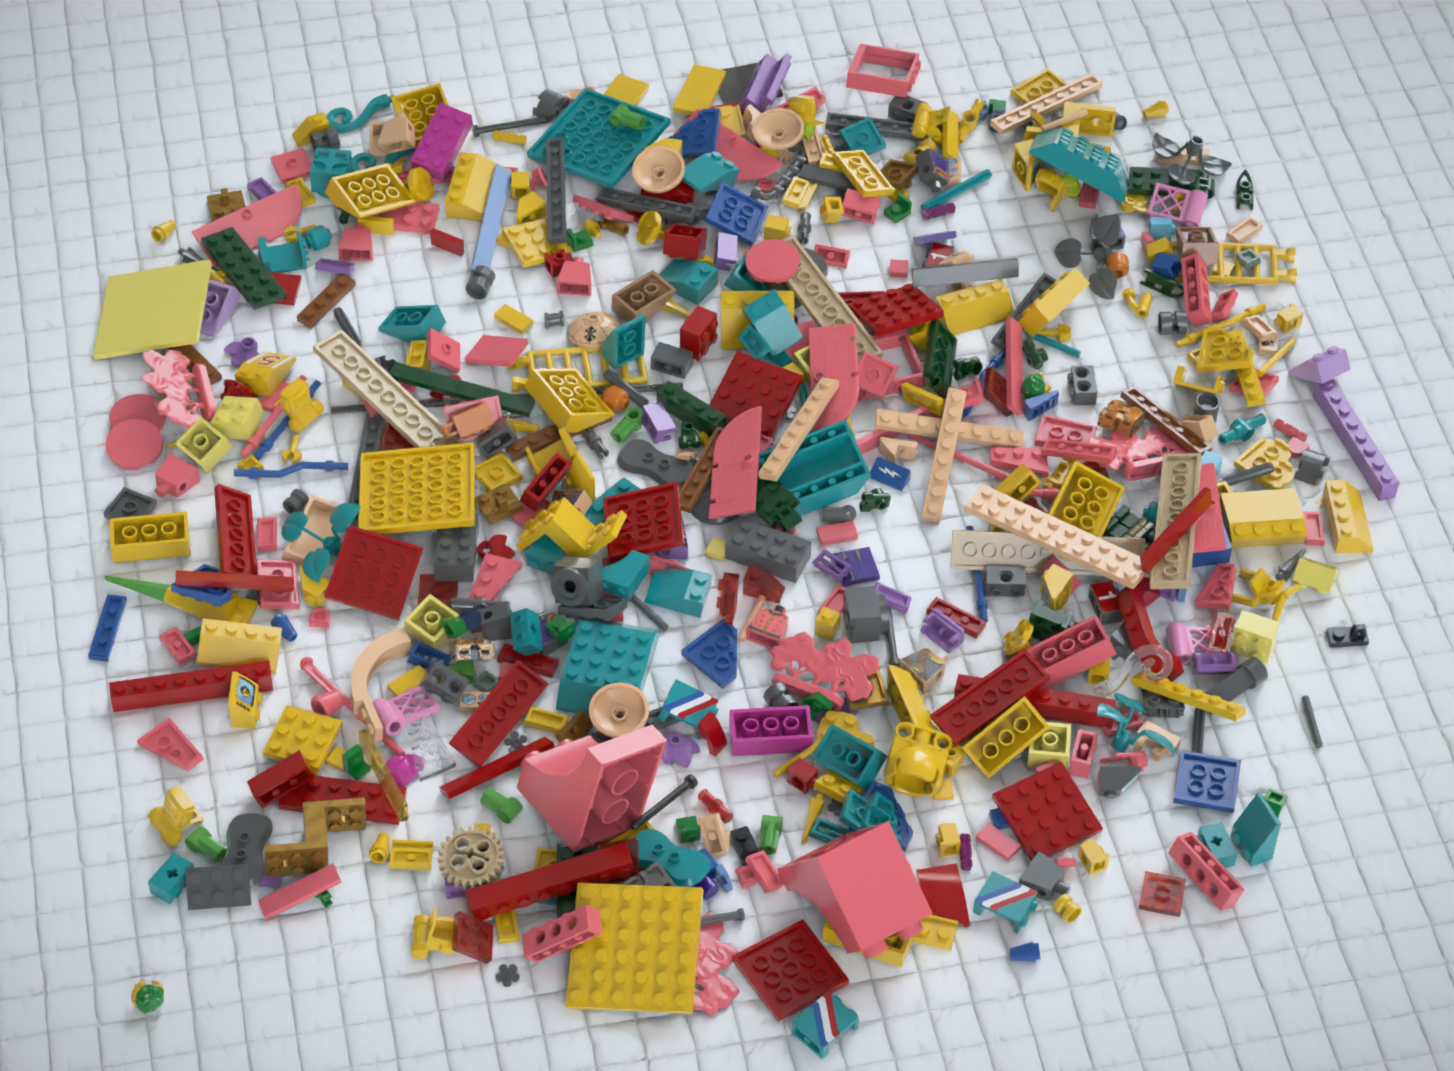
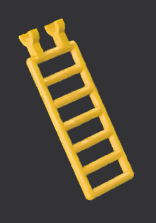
(1275, 255)
(528, 361)

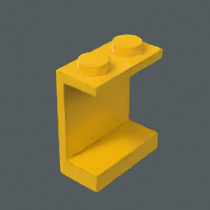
(1180, 377)
(564, 447)

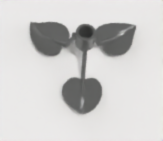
(1166, 148)
(1069, 255)

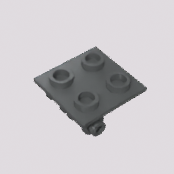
(1154, 701)

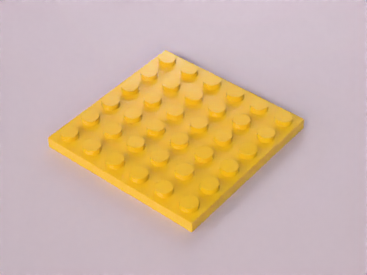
(417, 489)
(644, 950)

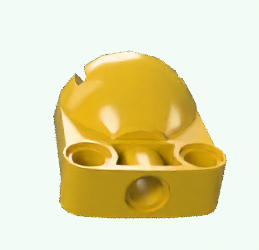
(916, 760)

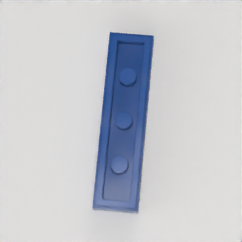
(107, 628)

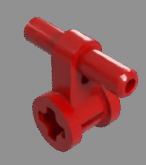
(237, 389)

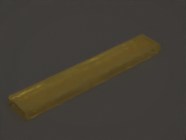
(383, 775)

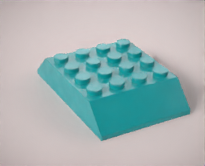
(1082, 161)
(824, 468)
(601, 656)

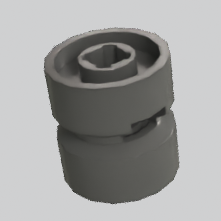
(330, 138)
(480, 282)
(1172, 323)
(1207, 404)
(779, 696)

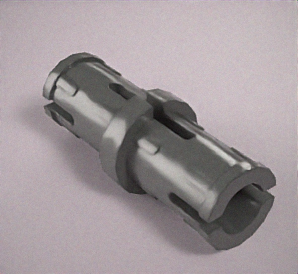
(804, 228)
(595, 443)

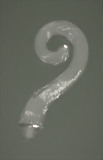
(1113, 684)

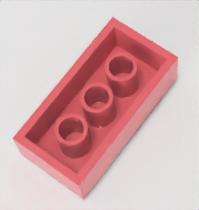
(1073, 650)

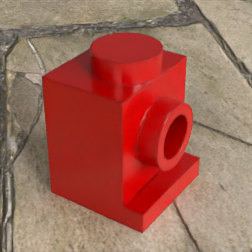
(555, 261)

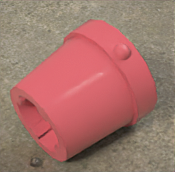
(326, 703)

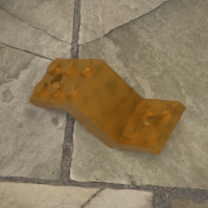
(312, 854)

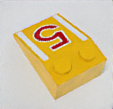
(265, 372)

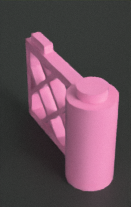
(1192, 205)
(1182, 643)
(393, 716)

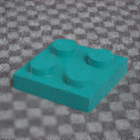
(863, 136)

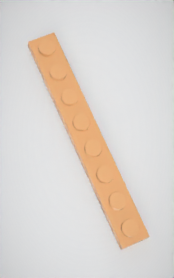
(1046, 103)
(930, 427)
(798, 429)
(943, 455)

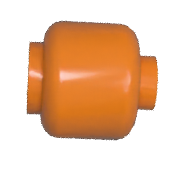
(1118, 263)
(615, 398)

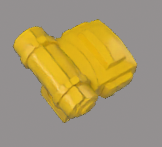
(930, 122)
(299, 405)
(174, 816)
(431, 934)

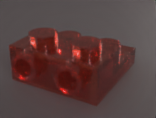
(729, 595)

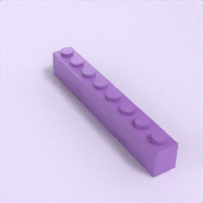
(1356, 440)

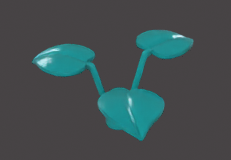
(316, 562)
(1123, 737)

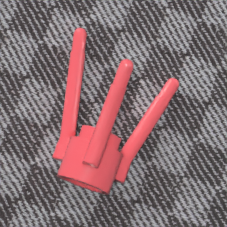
(538, 178)
(659, 564)
(1134, 759)

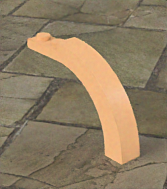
(372, 658)

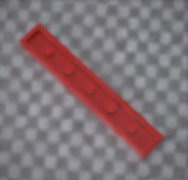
(1176, 530)
(232, 580)
(493, 768)

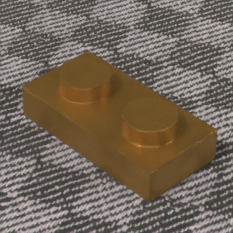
(575, 728)

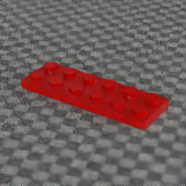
(235, 531)
(990, 697)
(498, 713)
(327, 788)

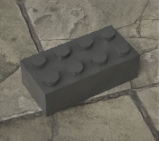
(768, 549)
(456, 553)

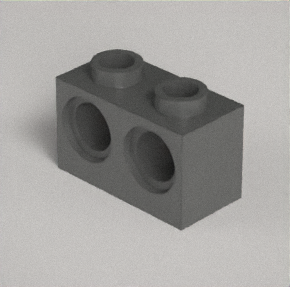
(1083, 385)
(445, 678)

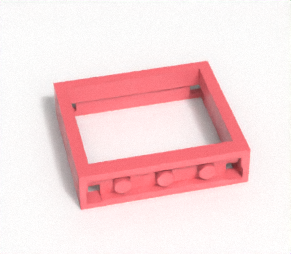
(886, 57)
(892, 341)

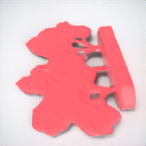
(173, 383)
(1137, 448)
(830, 665)
(711, 958)

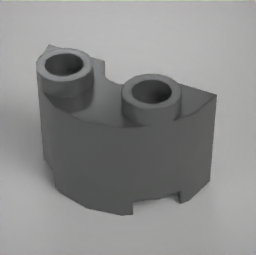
(550, 104)
(1311, 466)

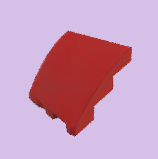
(944, 892)

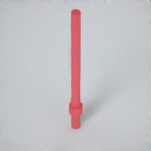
(254, 441)

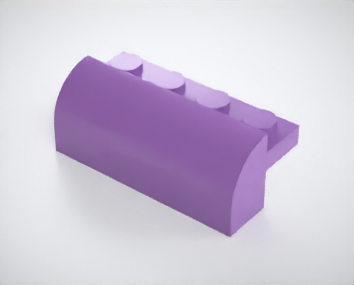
(765, 82)

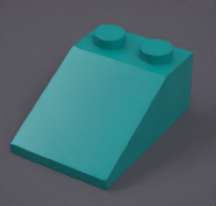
(709, 171)
(691, 279)
(741, 280)
(412, 322)
(773, 322)
(625, 342)
(679, 590)
(849, 756)
(1256, 831)

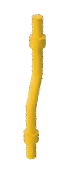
(1192, 337)

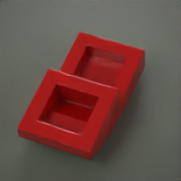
(712, 731)

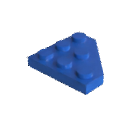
(700, 134)
(212, 595)
(715, 653)
(902, 827)

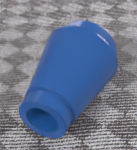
(288, 631)
(1027, 952)

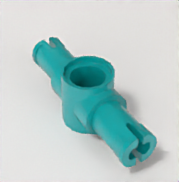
(1242, 429)

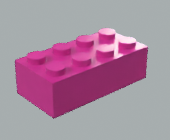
(442, 141)
(770, 730)

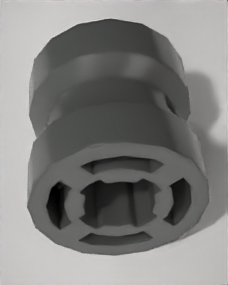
(295, 501)

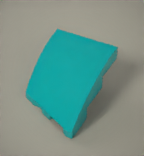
(864, 813)

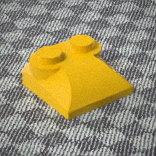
(580, 477)

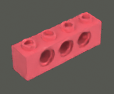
(1196, 290)
(1206, 871)
(561, 933)

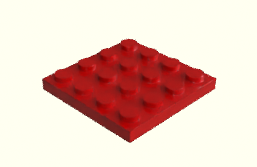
(895, 310)
(754, 384)
(651, 520)
(373, 572)
(1047, 812)
(790, 970)

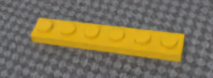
(1248, 378)
(1192, 697)

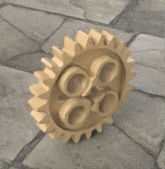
(471, 857)

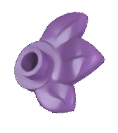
(242, 350)
(680, 751)

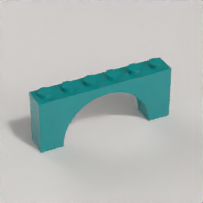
(618, 579)

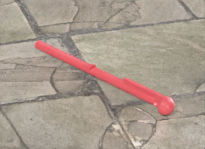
(1000, 475)
(306, 665)

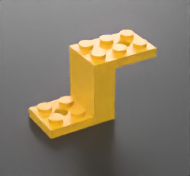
(1085, 124)
(570, 529)

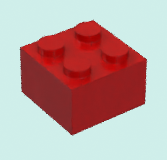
(684, 241)
(699, 332)

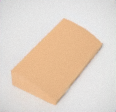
(318, 522)

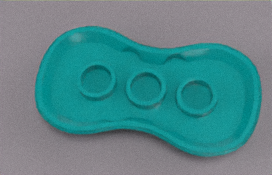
(683, 865)

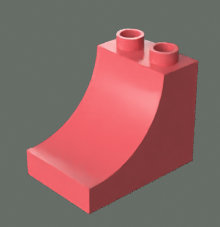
(591, 787)
(861, 888)

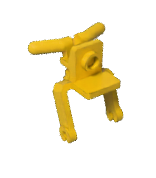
(1265, 590)

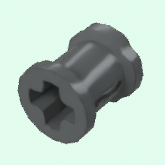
(554, 319)

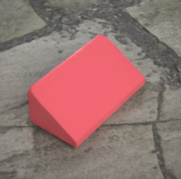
(833, 256)

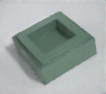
(1248, 258)
(486, 682)

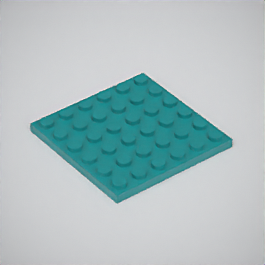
(593, 144)

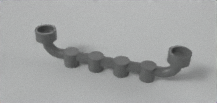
(785, 180)

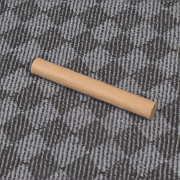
(1064, 120)
(755, 610)

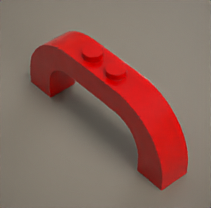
(1138, 625)

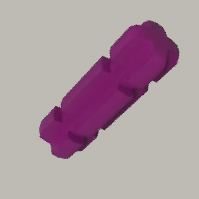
(938, 211)
(966, 852)

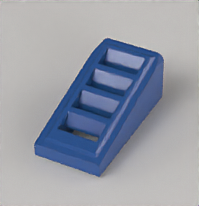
(1040, 404)
(424, 650)

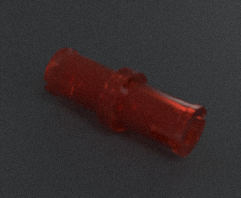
(715, 806)

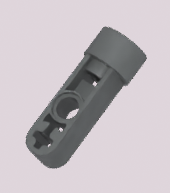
(1248, 675)

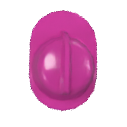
(402, 769)

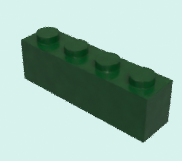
(690, 408)

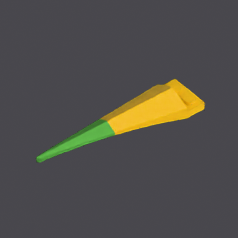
(235, 610)

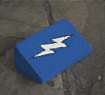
(890, 474)

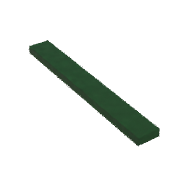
(460, 388)

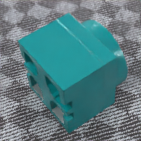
(328, 164)

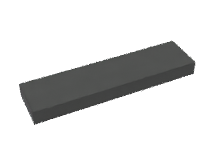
(826, 177)

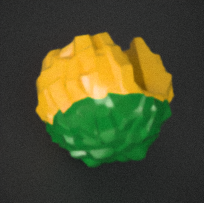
(1034, 385)
(147, 996)

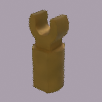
(614, 226)

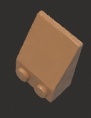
(1197, 240)
(641, 297)

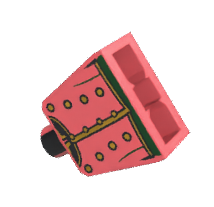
(768, 627)

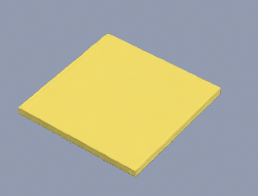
(152, 309)

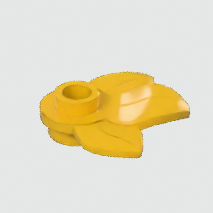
(1135, 203)

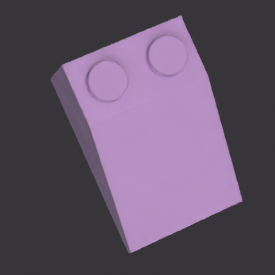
(219, 306)
(1323, 366)

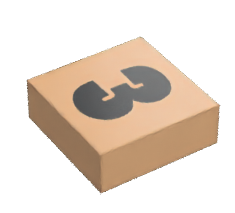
(1268, 347)

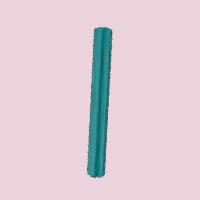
(957, 190)

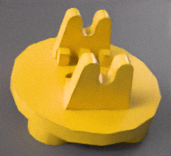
(1018, 638)

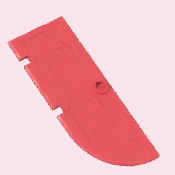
(747, 157)
(260, 219)
(835, 358)
(737, 470)
(1209, 526)

